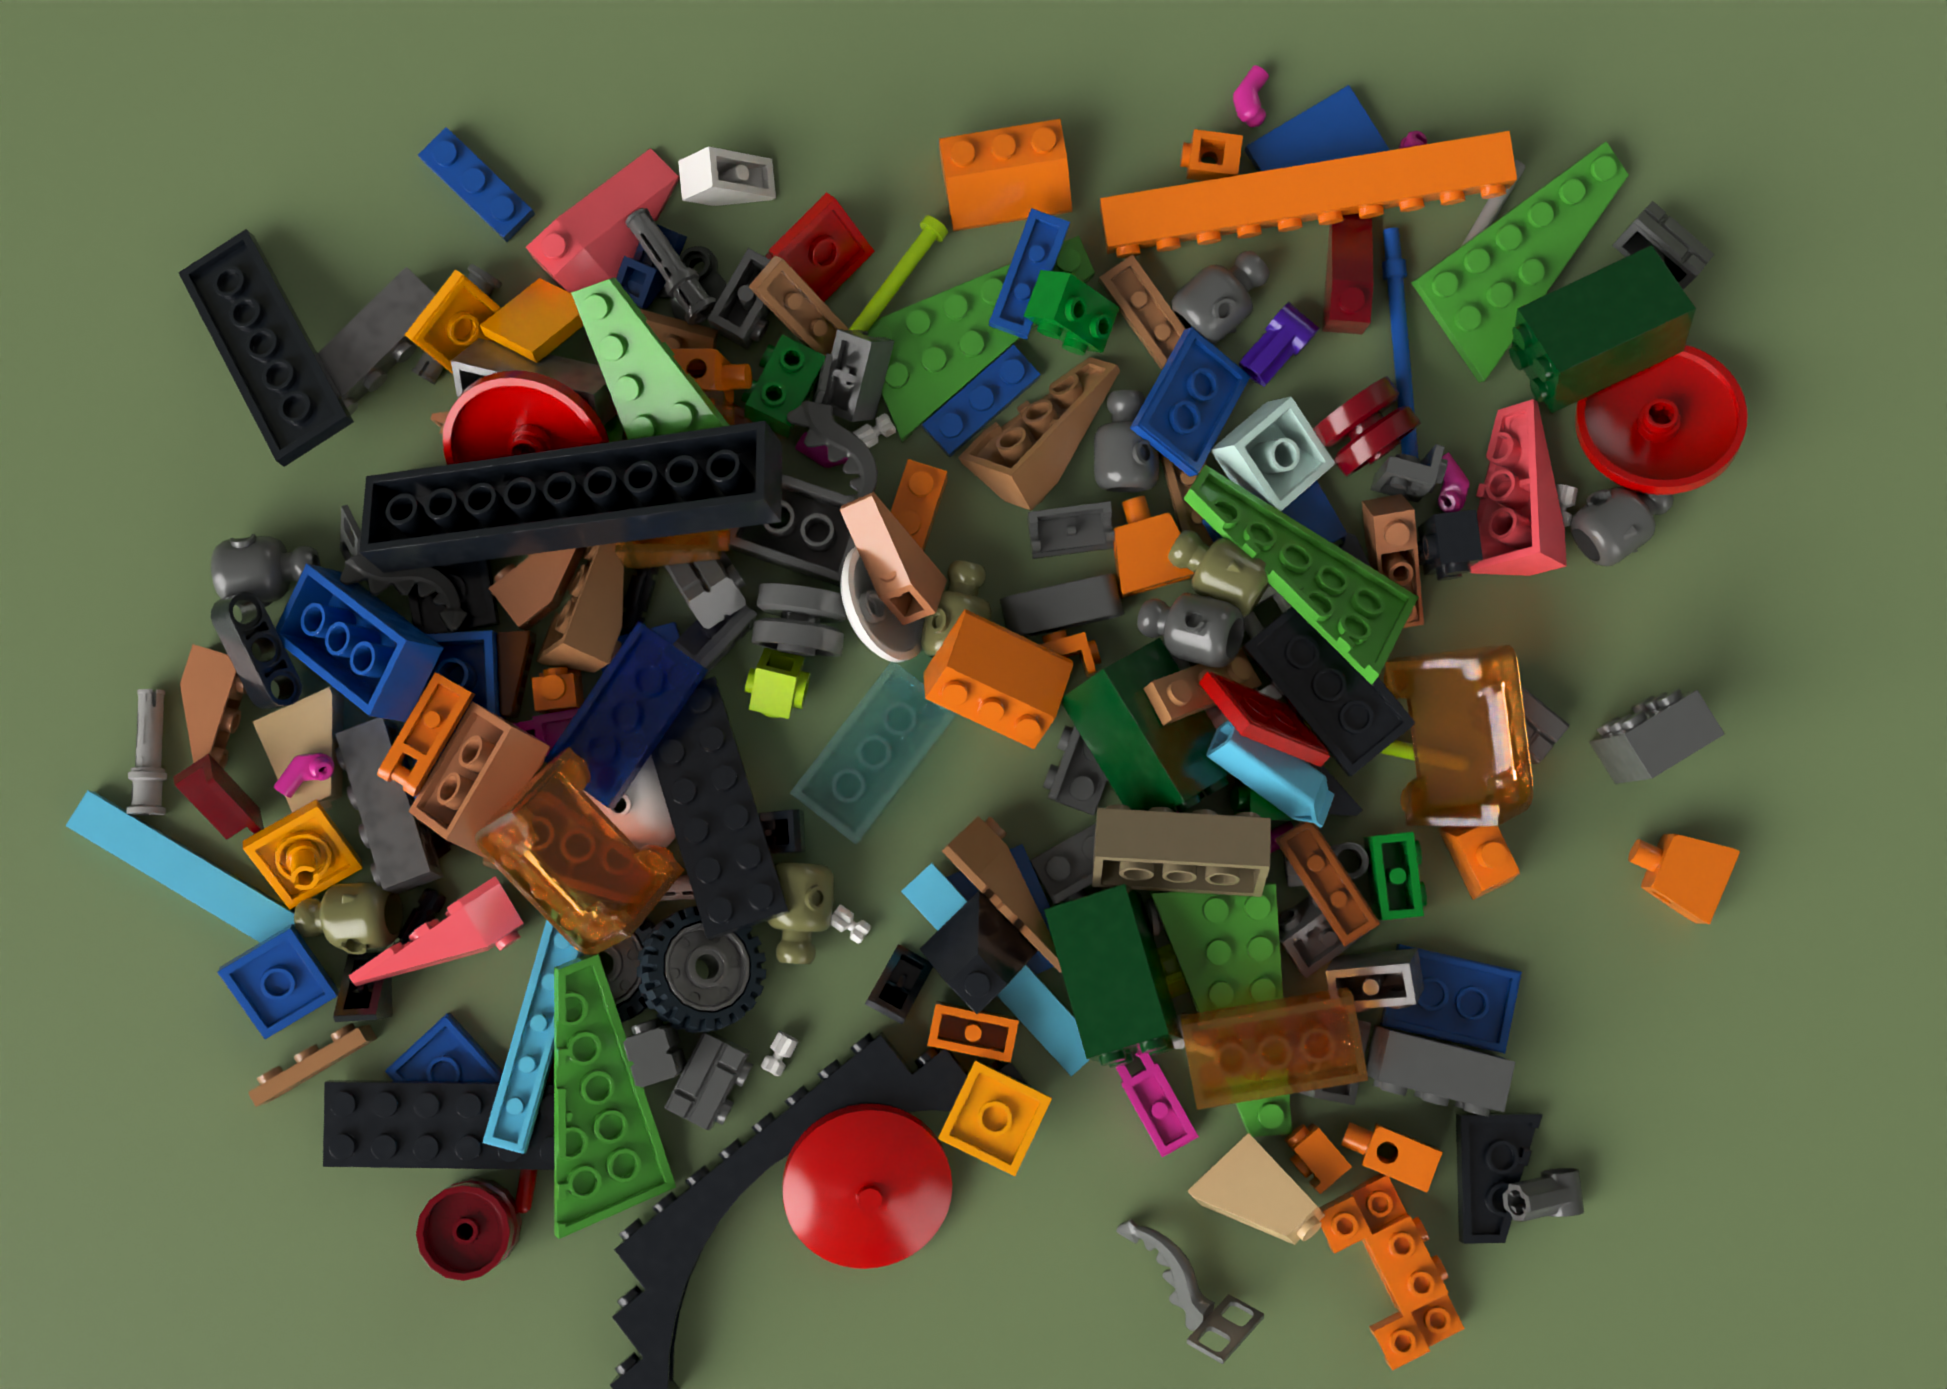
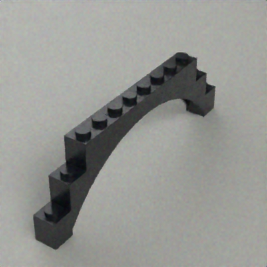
(670, 1243)

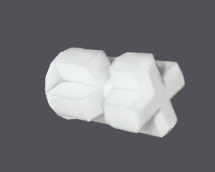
(870, 434)
(1567, 498)
(843, 919)
(783, 1047)

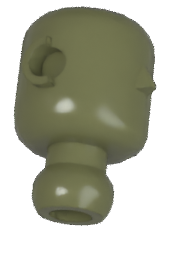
(1221, 570)
(963, 590)
(810, 903)
(352, 916)

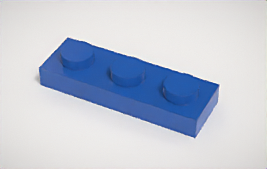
(476, 184)
(1036, 251)
(981, 401)

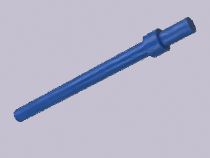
(1394, 271)

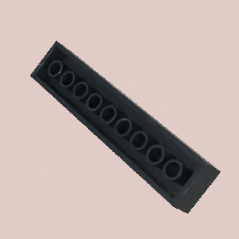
(573, 497)

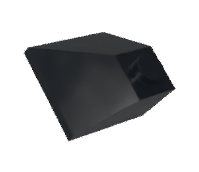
(978, 952)

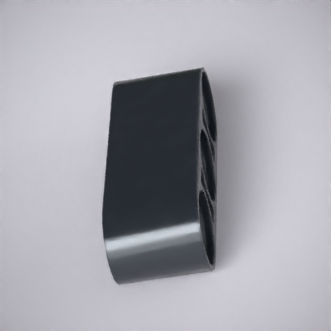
(238, 642)

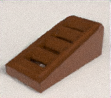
(514, 662)

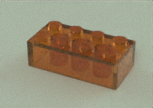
(1274, 1048)

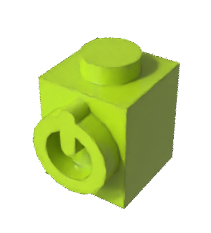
(777, 684)

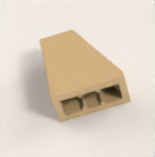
(306, 729)
(1258, 1193)

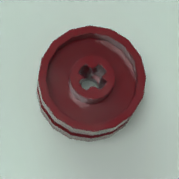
(1368, 429)
(445, 1238)

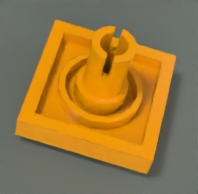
(302, 854)

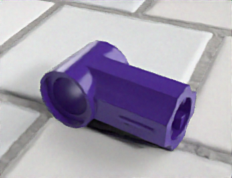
(1283, 338)

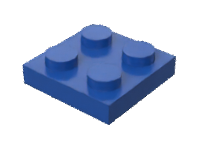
(278, 981)

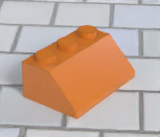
(1005, 173)
(998, 679)

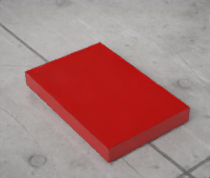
(1264, 719)

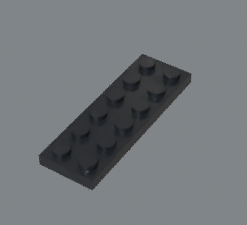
(265, 348)
(717, 817)
(425, 1126)

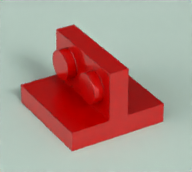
(823, 247)

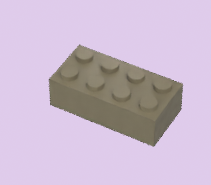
(1181, 851)

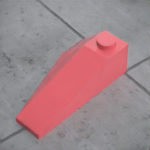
(592, 235)
(1519, 499)
(471, 927)

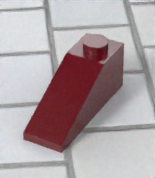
(1349, 276)

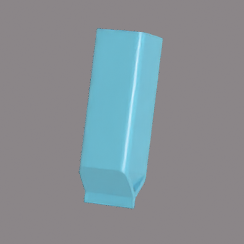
(1275, 775)

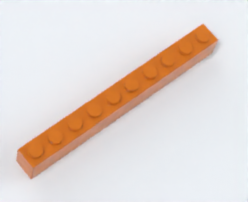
(1308, 193)

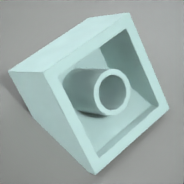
(1274, 453)

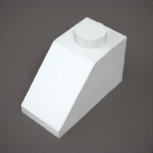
(726, 177)

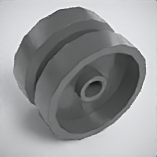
(799, 626)

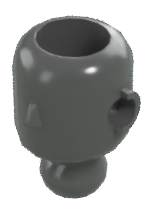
(1219, 297)
(1121, 456)
(1616, 523)
(258, 567)
(1195, 628)

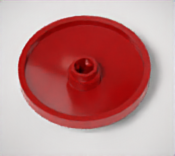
(518, 416)
(1665, 425)
(867, 1186)

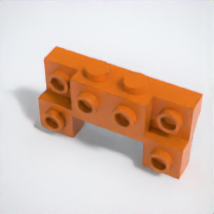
(1407, 1270)

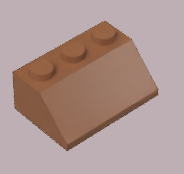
(477, 776)

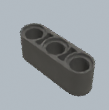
(1063, 606)

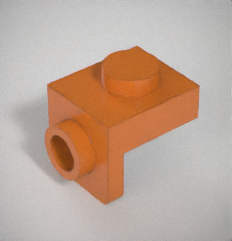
(1074, 645)

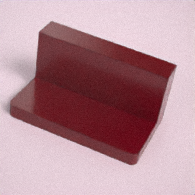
(218, 797)

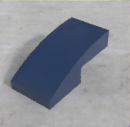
(640, 275)

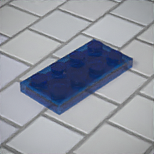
(629, 711)

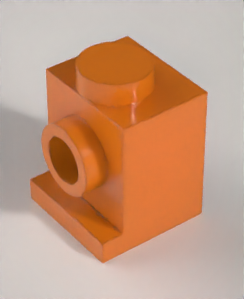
(1220, 146)
(557, 690)
(1316, 1156)

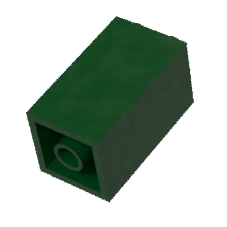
(1601, 329)
(1138, 755)
(1114, 976)

